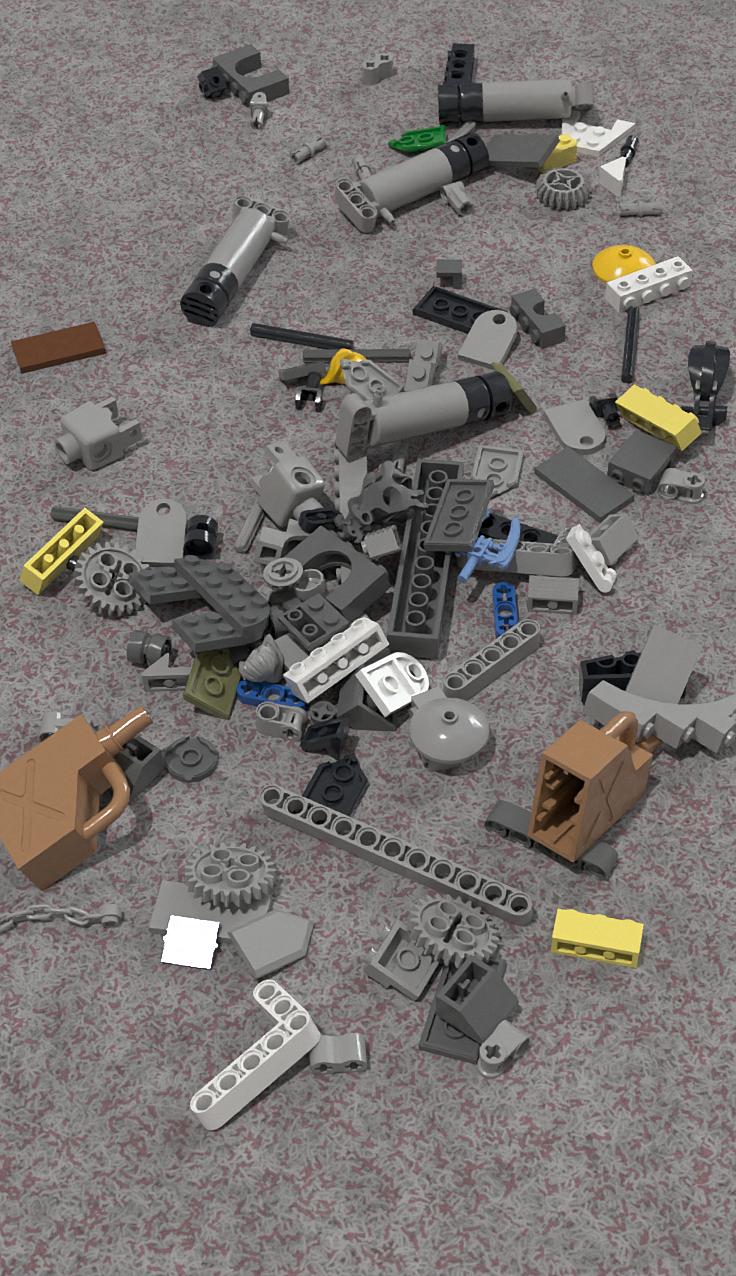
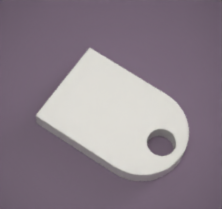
(391, 682)

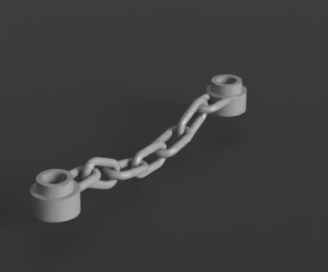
(108, 915)

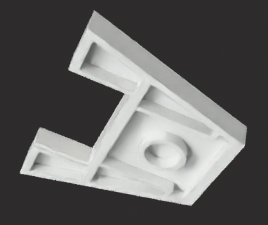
(593, 139)

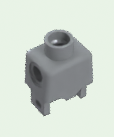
(93, 435)
(289, 487)

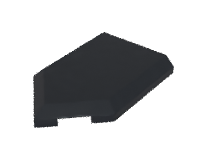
(337, 785)

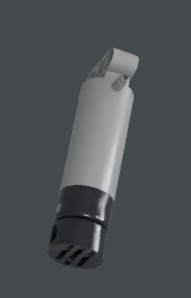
(512, 100)
(410, 180)
(233, 259)
(419, 411)

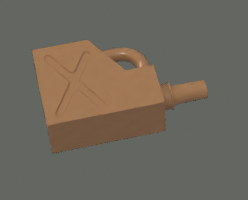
(589, 783)
(54, 794)

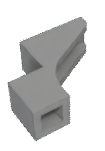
(423, 367)
(277, 544)

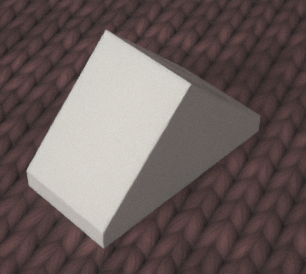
(612, 175)

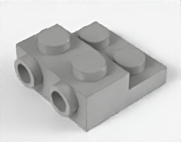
(400, 961)

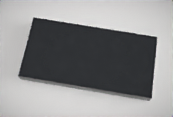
(451, 309)

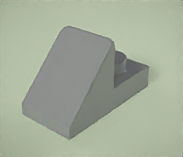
(163, 677)

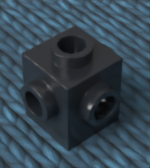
(212, 82)

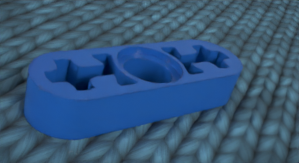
(508, 604)
(267, 689)

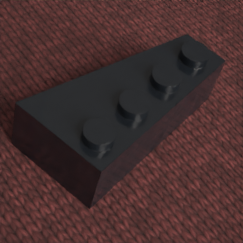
(610, 669)

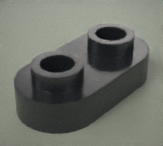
(312, 519)

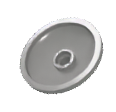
(446, 739)

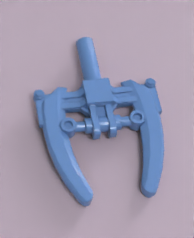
(481, 551)

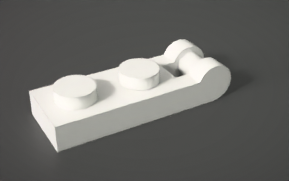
(591, 559)

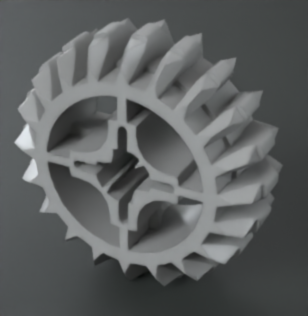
(563, 188)

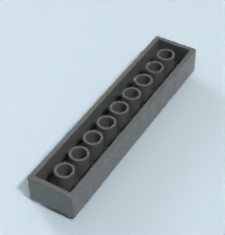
(422, 574)

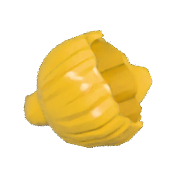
(335, 372)

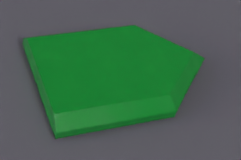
(420, 139)

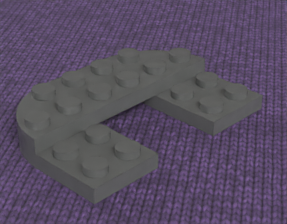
(240, 607)

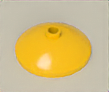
(620, 261)

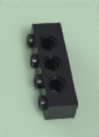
(460, 64)
(499, 528)

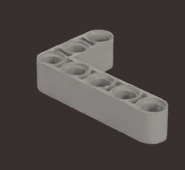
(537, 558)

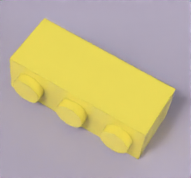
(597, 937)

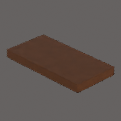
(58, 347)

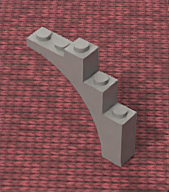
(706, 723)

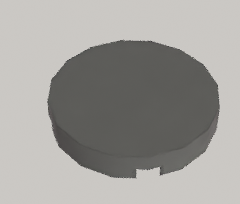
(191, 759)

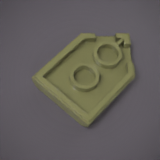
(516, 389)
(213, 682)

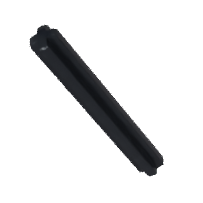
(300, 337)
(630, 344)

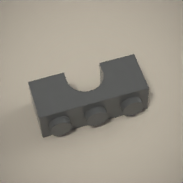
(529, 311)

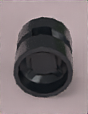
(201, 536)

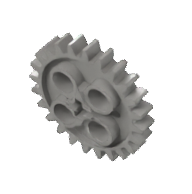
(91, 569)
(230, 874)
(433, 921)

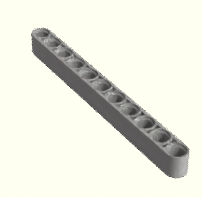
(401, 863)

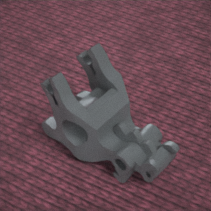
(378, 502)

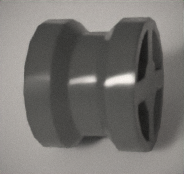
(321, 710)

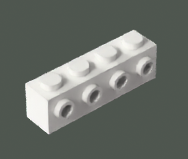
(648, 284)
(335, 659)

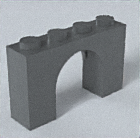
(245, 60)
(365, 581)

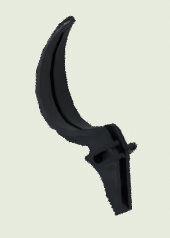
(707, 372)

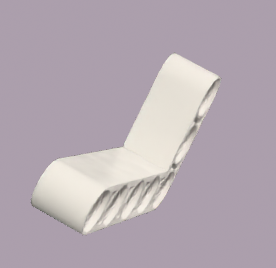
(262, 1062)

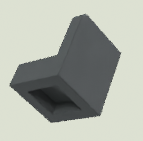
(450, 269)

